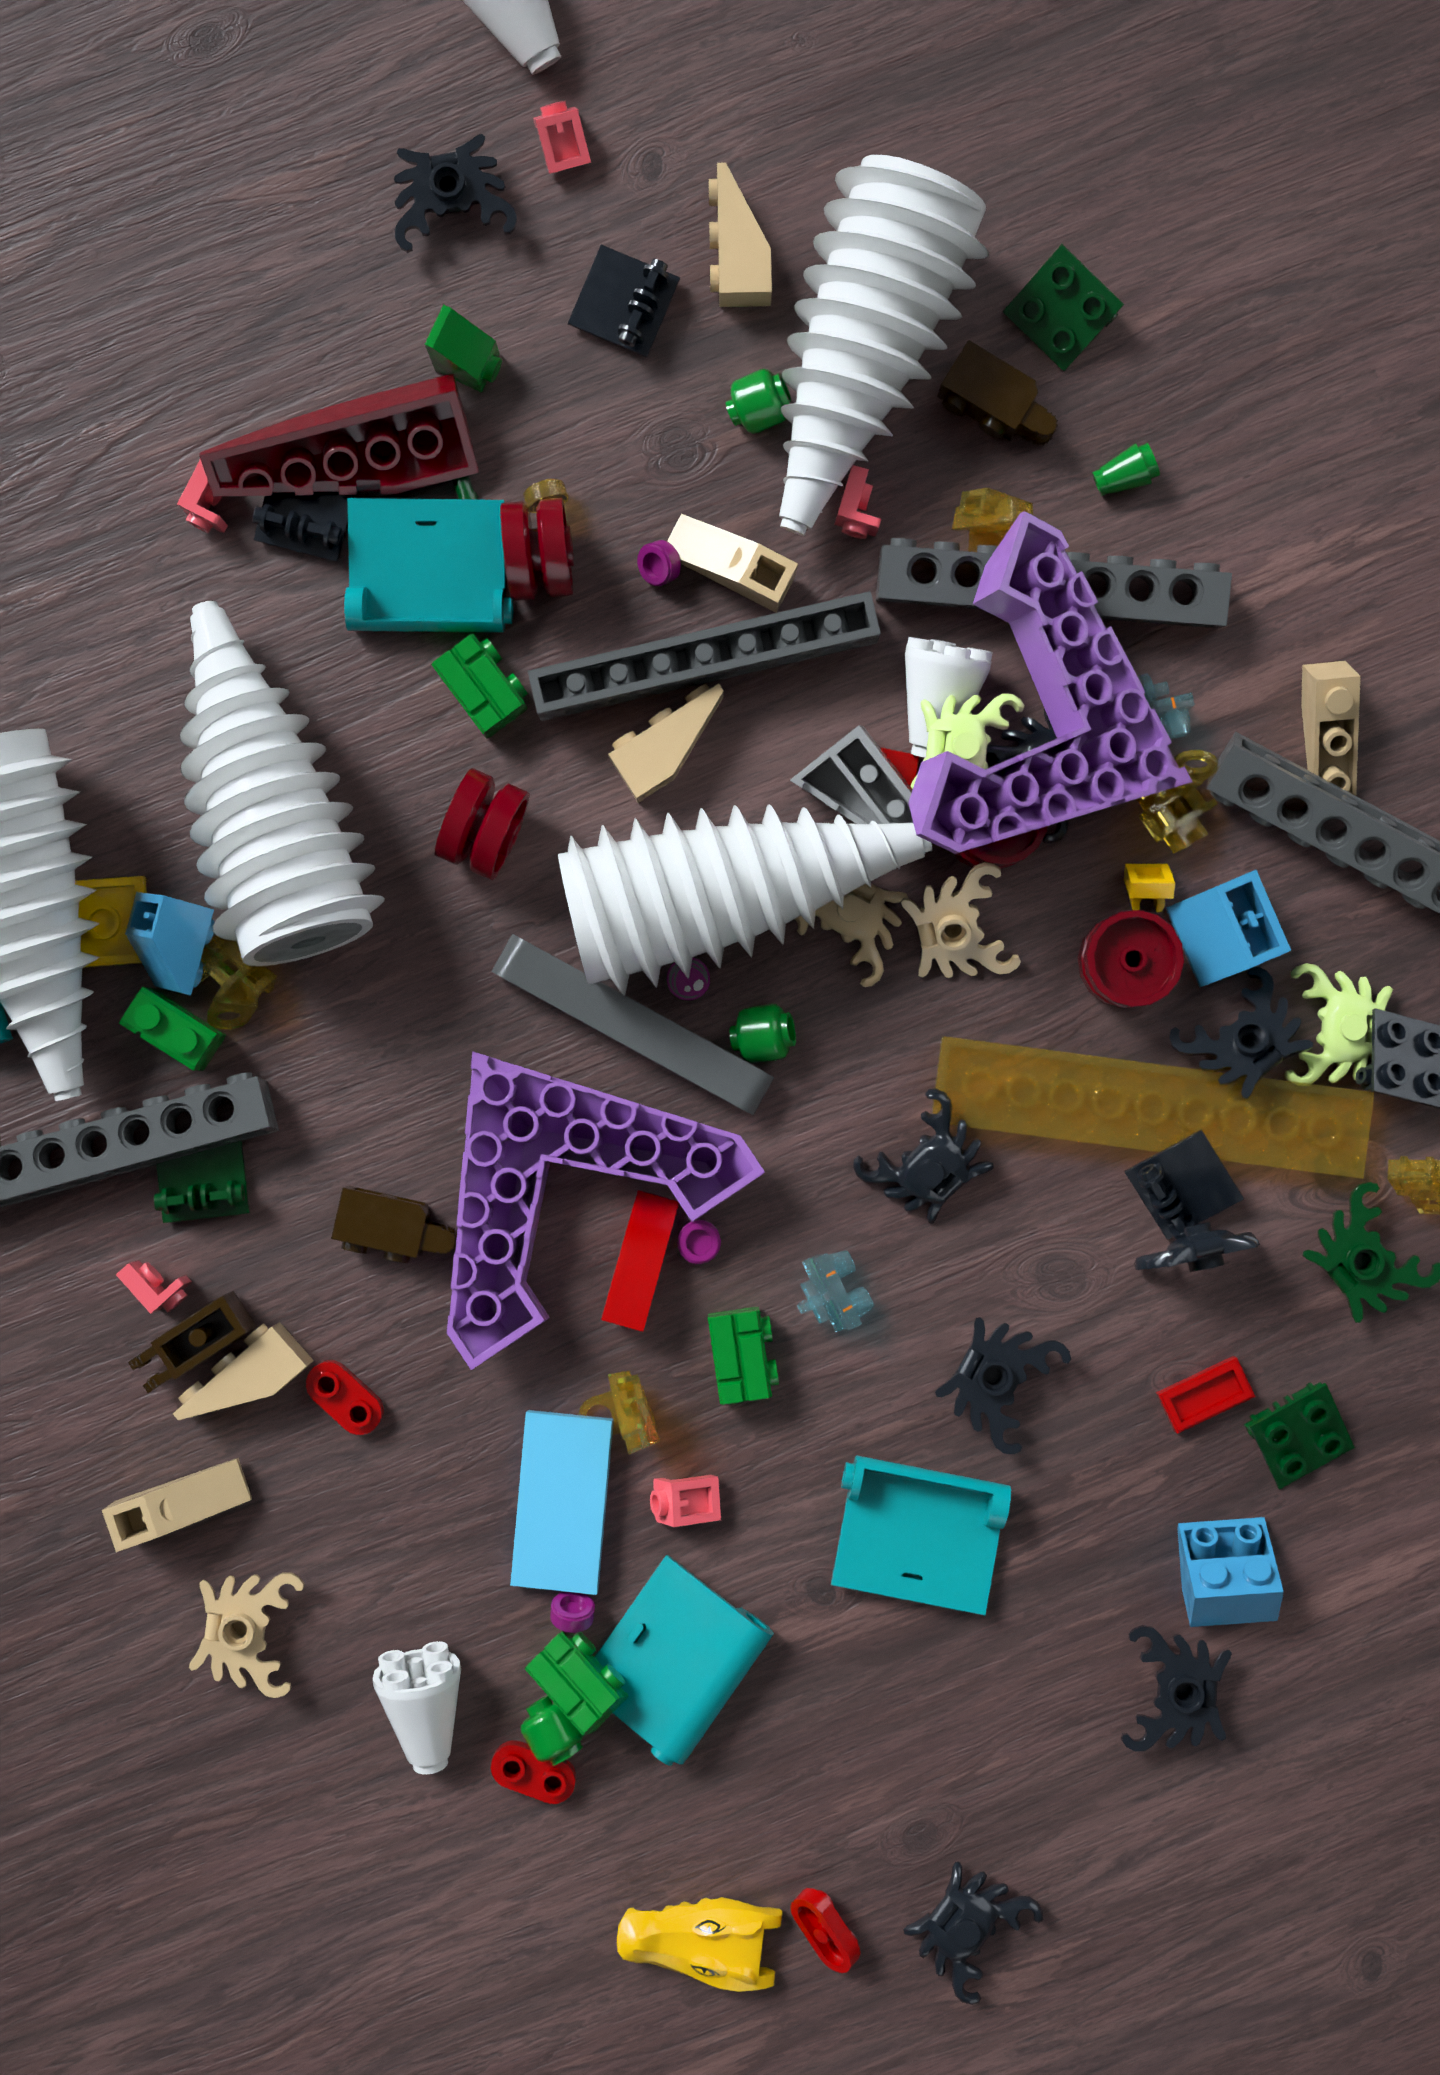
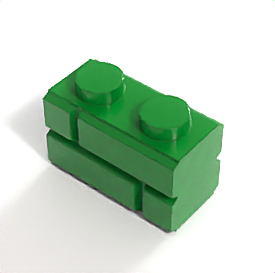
(480, 685)
(172, 1028)
(741, 1355)
(578, 1681)

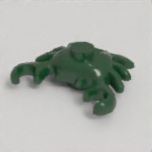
(1361, 1263)

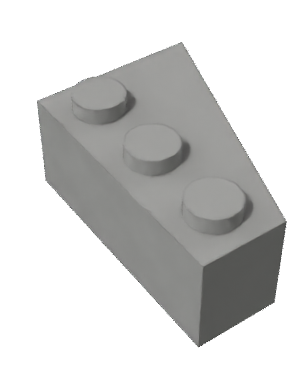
(858, 781)

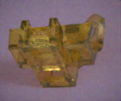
(987, 516)
(1166, 815)
(236, 991)
(1417, 1180)
(628, 1409)

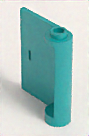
(426, 575)
(917, 1525)
(684, 1660)

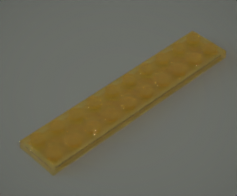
(1153, 1106)

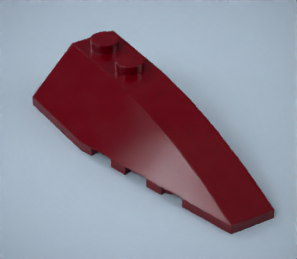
(364, 444)

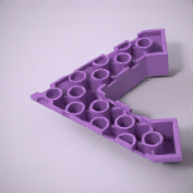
(1106, 733)
(512, 1133)

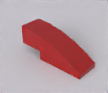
(640, 1260)

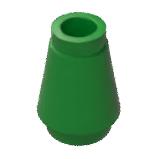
(1128, 470)

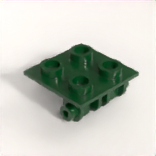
(1063, 307)
(203, 1185)
(1300, 1433)

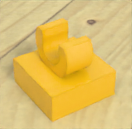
(1149, 882)

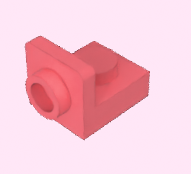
(561, 137)
(856, 497)
(197, 500)
(146, 1286)
(686, 1500)

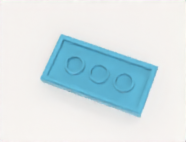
(562, 1502)

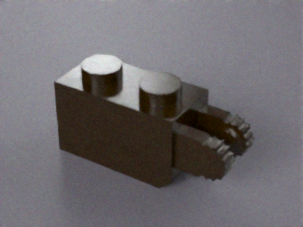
(996, 397)
(389, 1224)
(196, 1339)

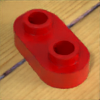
(347, 1394)
(532, 1773)
(825, 1930)

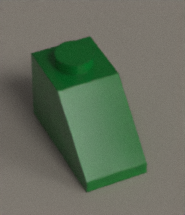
(462, 349)

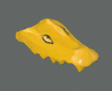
(707, 1940)

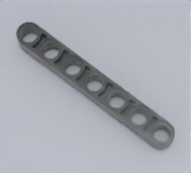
(633, 1024)

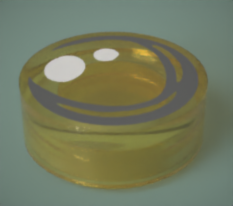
(544, 490)

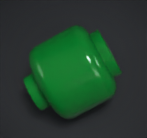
(758, 400)
(763, 1033)
(550, 1732)

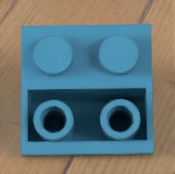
(1228, 928)
(170, 939)
(1228, 1572)

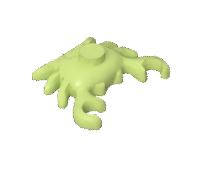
(964, 732)
(1345, 1024)

